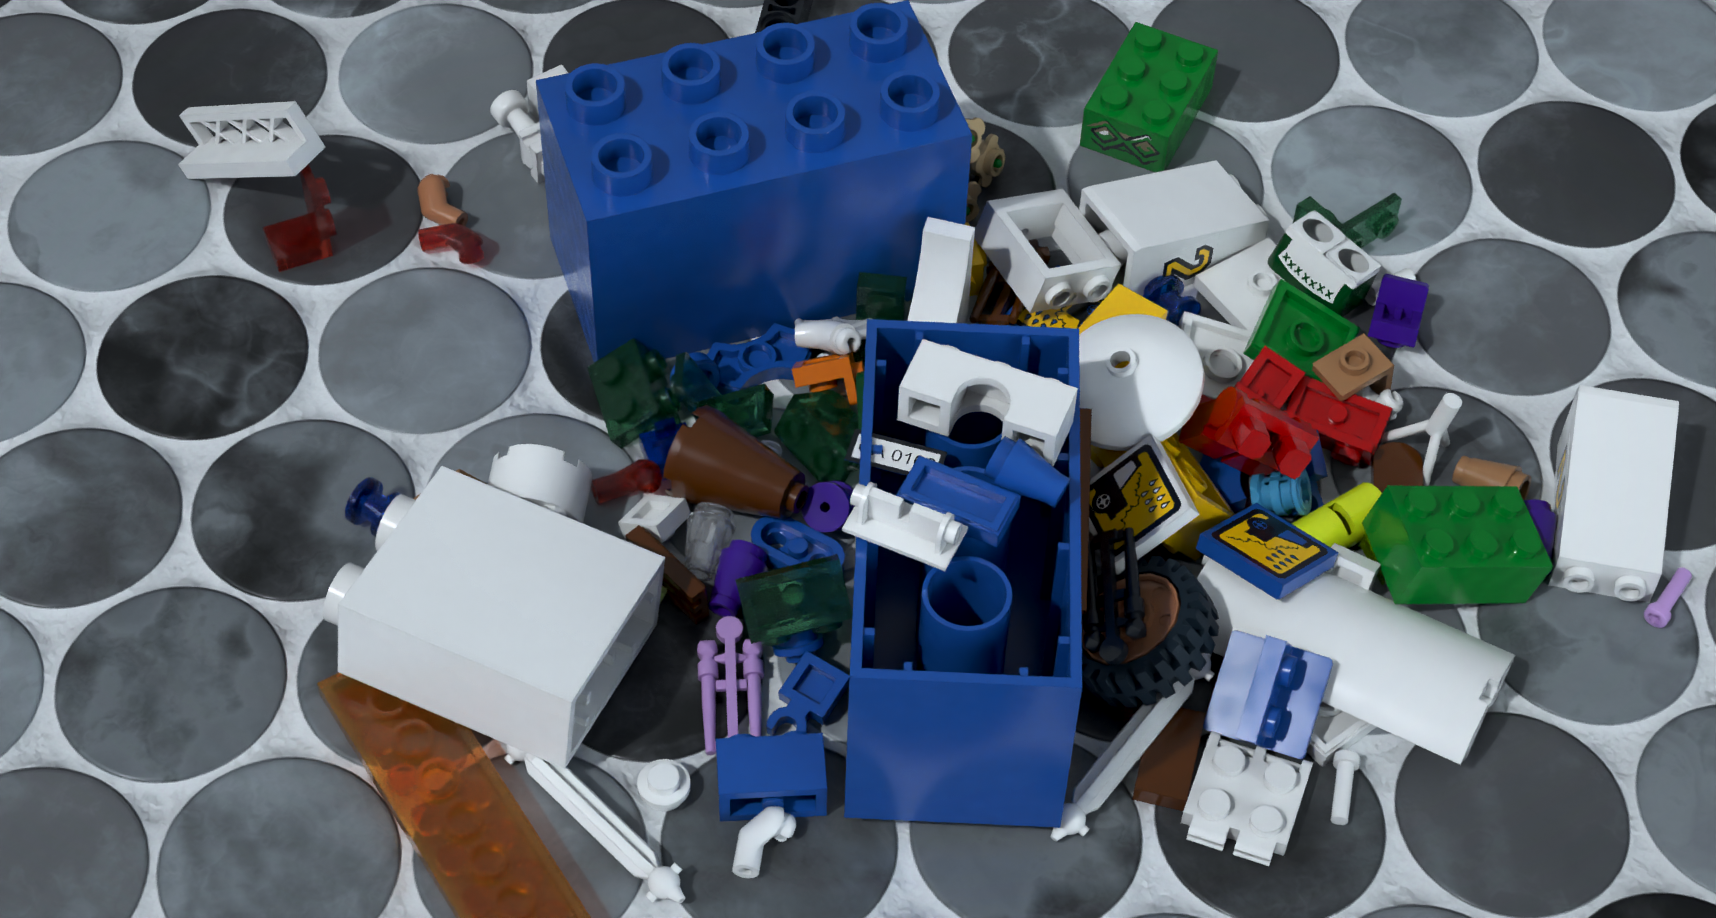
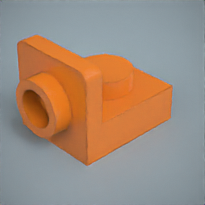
(823, 371)

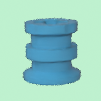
(1282, 493)

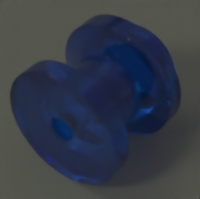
(1167, 294)
(368, 503)

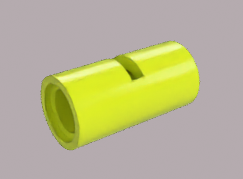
(1342, 517)

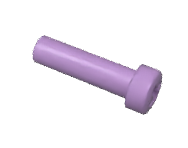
(1659, 612)

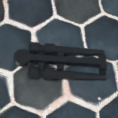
(1113, 648)

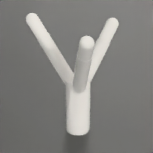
(1435, 427)

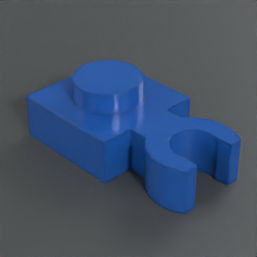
(810, 693)

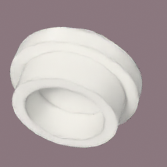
(663, 784)

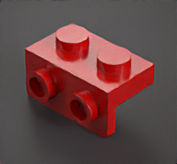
(1346, 427)

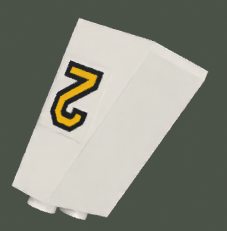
(1173, 222)
(1613, 493)

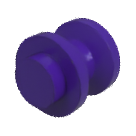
(828, 506)

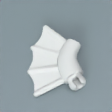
(831, 335)

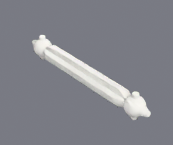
(1123, 754)
(603, 825)

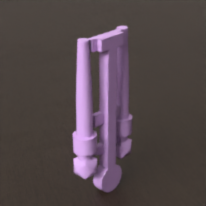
(730, 631)

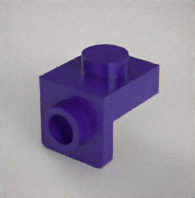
(1398, 311)

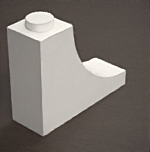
(943, 273)

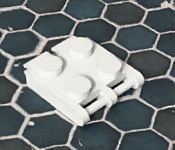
(1244, 798)

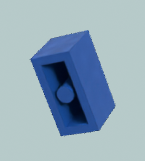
(771, 772)

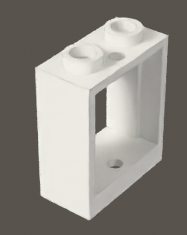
(1004, 237)

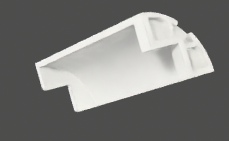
(1386, 658)

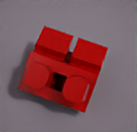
(1249, 434)

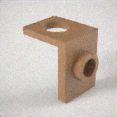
(1355, 368)

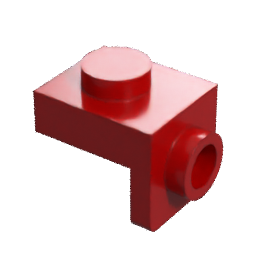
(1270, 378)

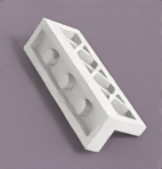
(253, 151)

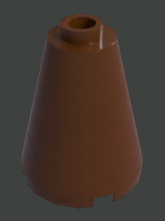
(732, 468)

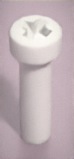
(1346, 763)

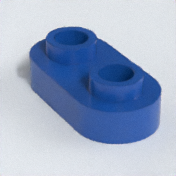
(798, 541)

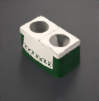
(1324, 263)

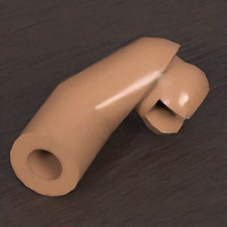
(434, 201)

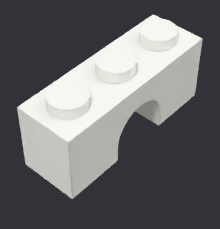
(951, 383)

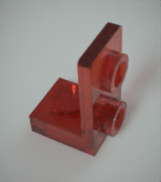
(305, 236)

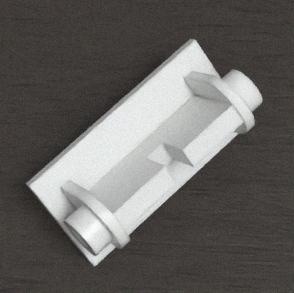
(903, 526)

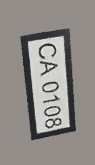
(896, 455)

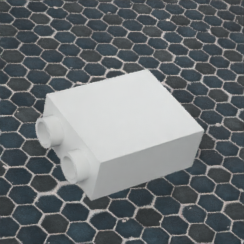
(496, 613)

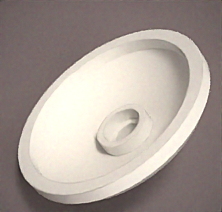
(1148, 395)

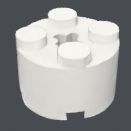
(543, 478)

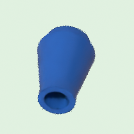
(1025, 472)

